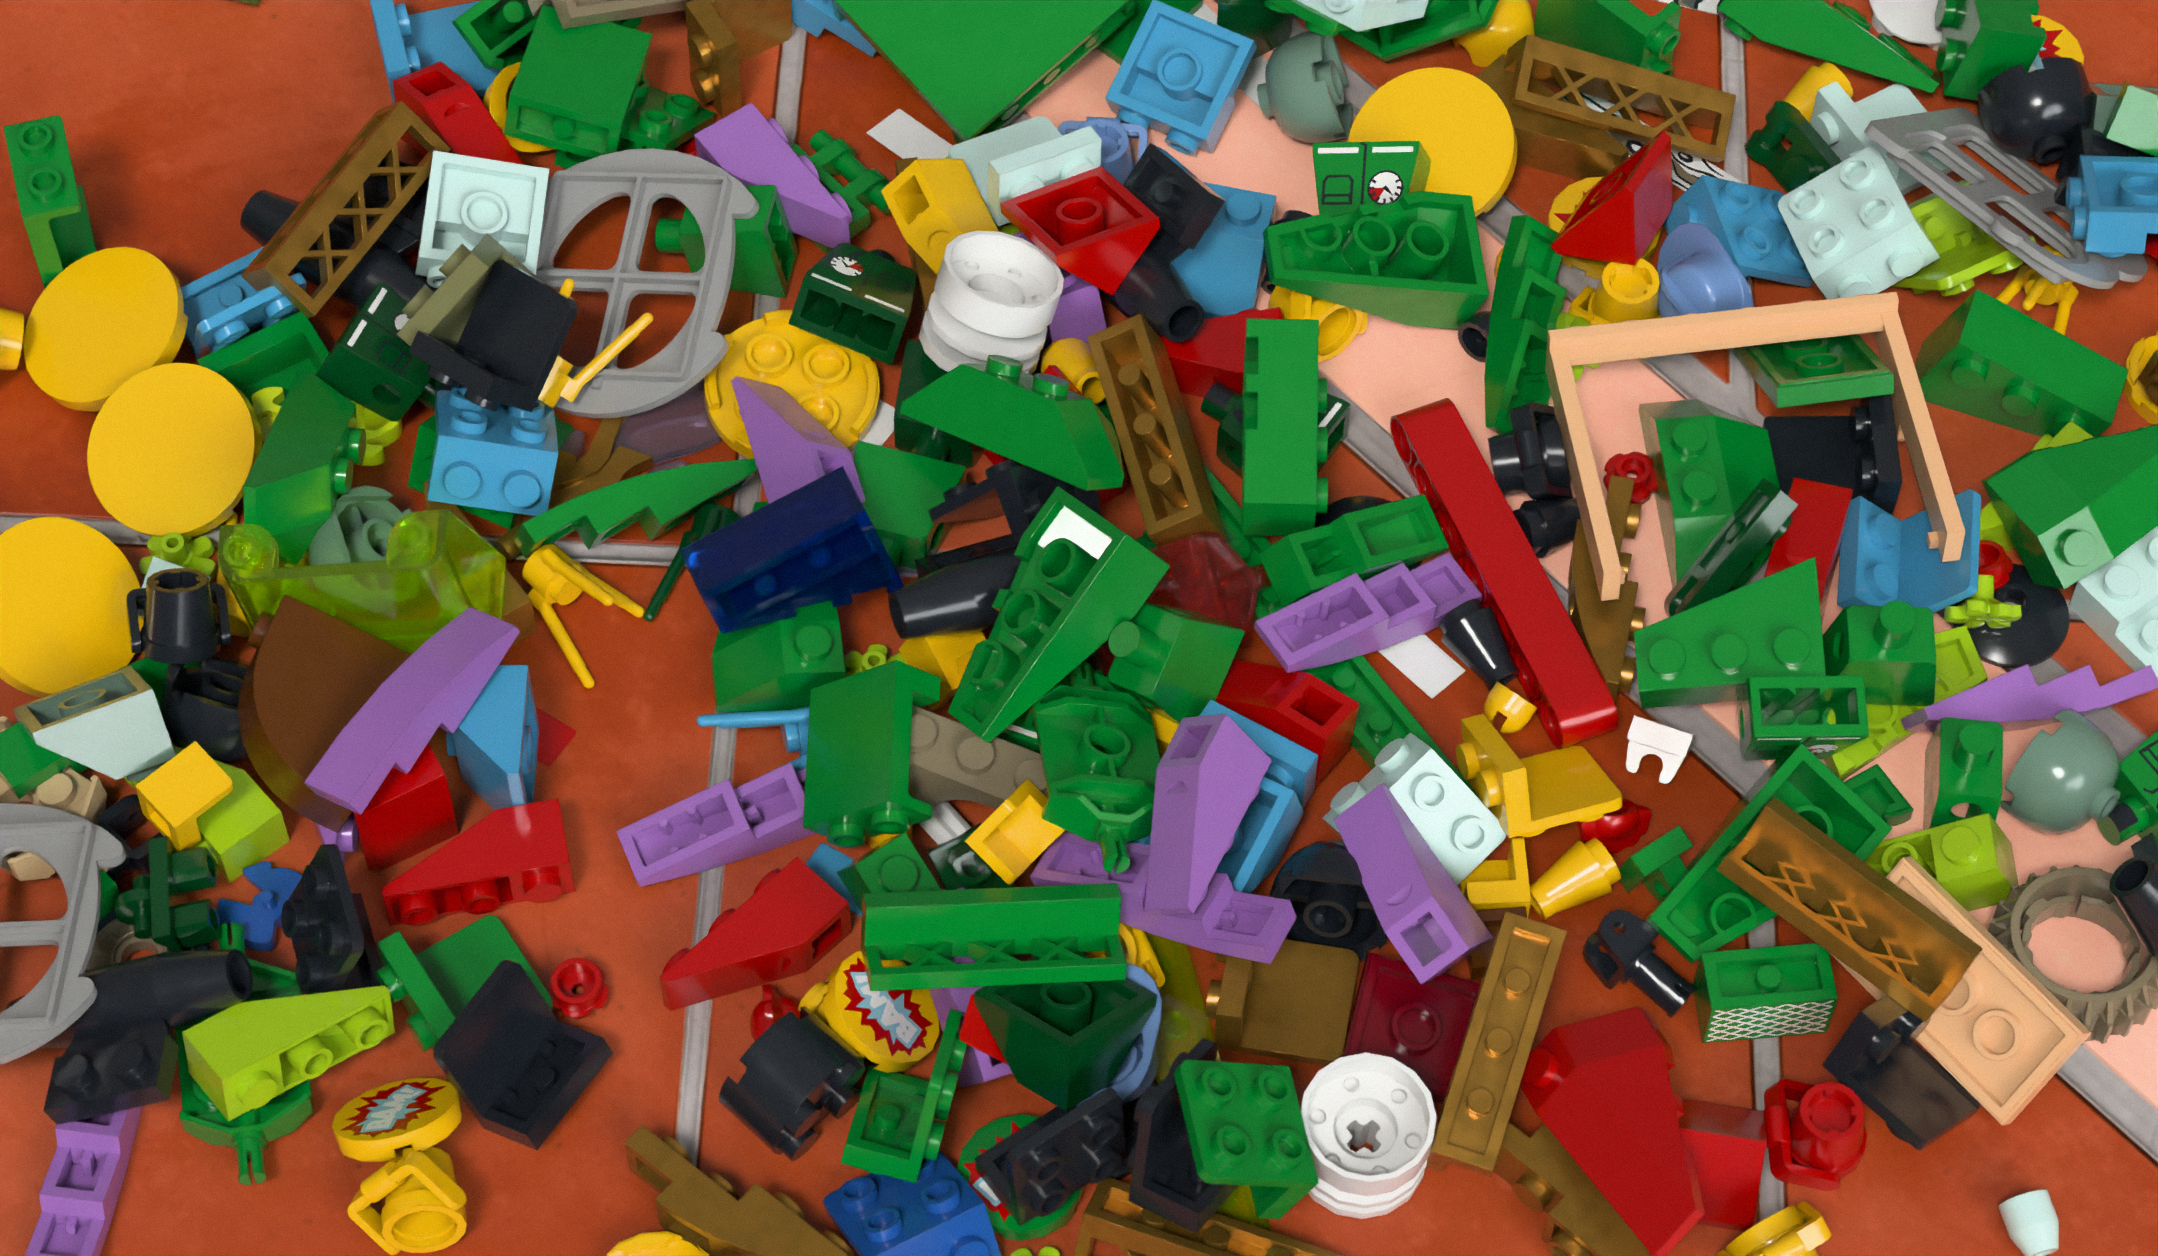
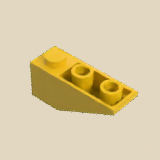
(936, 204)

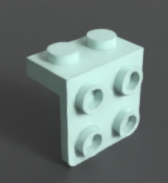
(1844, 122)
(1025, 159)
(1856, 228)
(1435, 801)

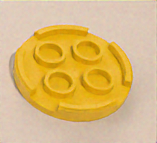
(1456, 122)
(103, 325)
(820, 375)
(173, 450)
(62, 605)

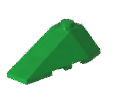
(1393, 260)
(2078, 503)
(1064, 601)
(777, 661)

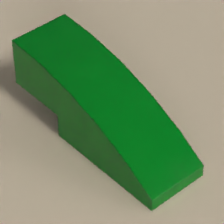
(1353, 543)

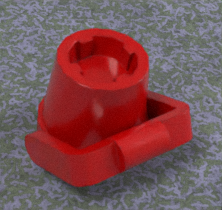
(1819, 1138)

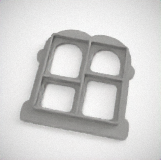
(1940, 134)

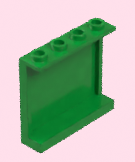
(983, 57)

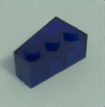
(791, 556)

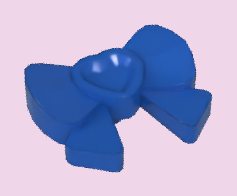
(265, 915)

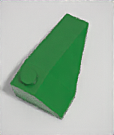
(1831, 34)
(1708, 908)

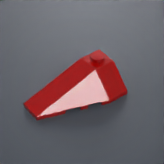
(1614, 1110)

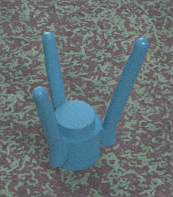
(792, 722)

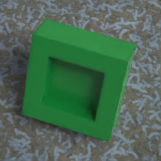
(1657, 864)

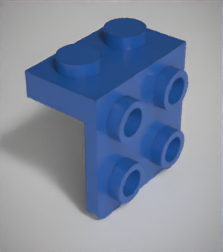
(913, 1219)

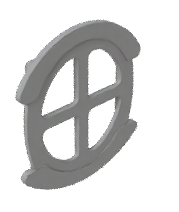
(646, 176)
(76, 853)

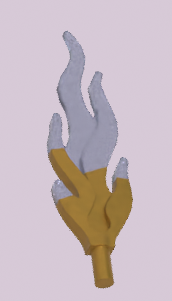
(626, 448)

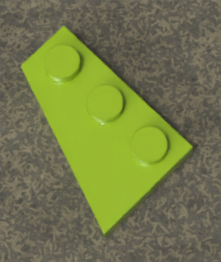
(1956, 671)

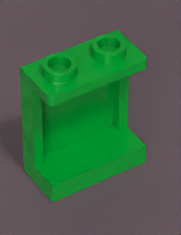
(1612, 30)
(576, 85)
(48, 195)
(863, 754)

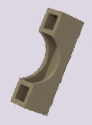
(959, 765)

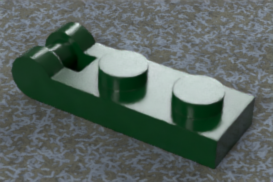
(1806, 156)
(1730, 554)

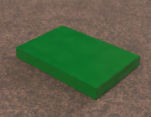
(1817, 370)

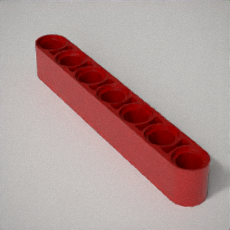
(1504, 568)

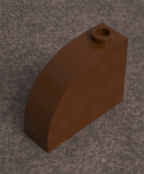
(302, 693)

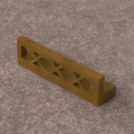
(1627, 88)
(329, 196)
(1852, 907)
(1496, 1045)
(1144, 1233)

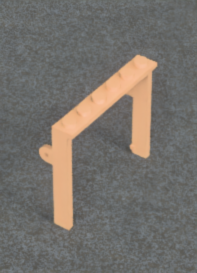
(1738, 329)

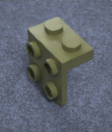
(451, 304)

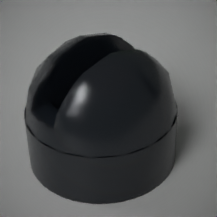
(1470, 335)

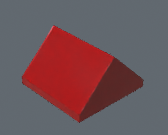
(1623, 208)
(1086, 226)
(407, 814)
(1728, 1160)

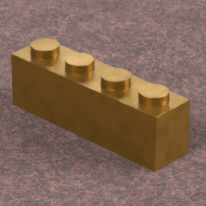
(1154, 432)

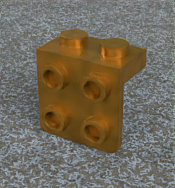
(726, 34)
(1288, 1007)

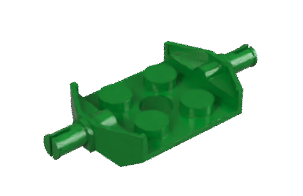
(1091, 791)
(255, 1128)

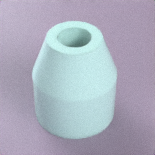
(2032, 1222)

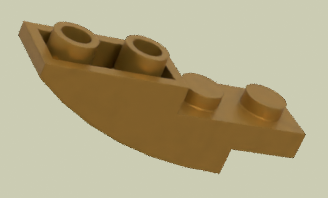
(1608, 623)
(1552, 1182)
(708, 1208)

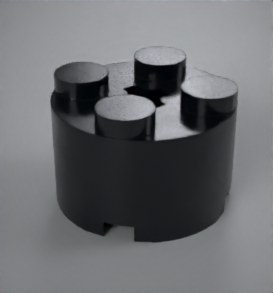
(793, 1082)

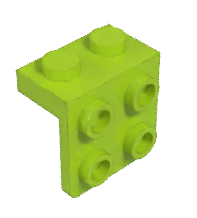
(1962, 249)

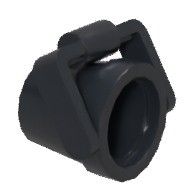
(1531, 455)
(178, 617)

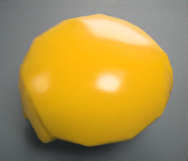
(1507, 25)

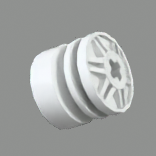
(990, 300)
(1375, 1103)

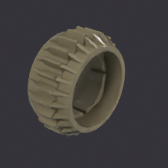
(2087, 896)

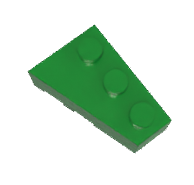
(1984, 41)
(2016, 371)
(1282, 427)
(1717, 645)

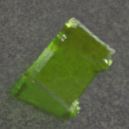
(428, 578)

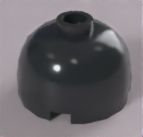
(2037, 110)
(203, 707)
(1329, 899)

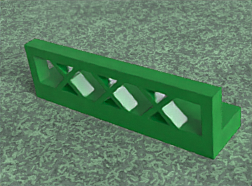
(991, 929)

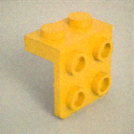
(1534, 790)

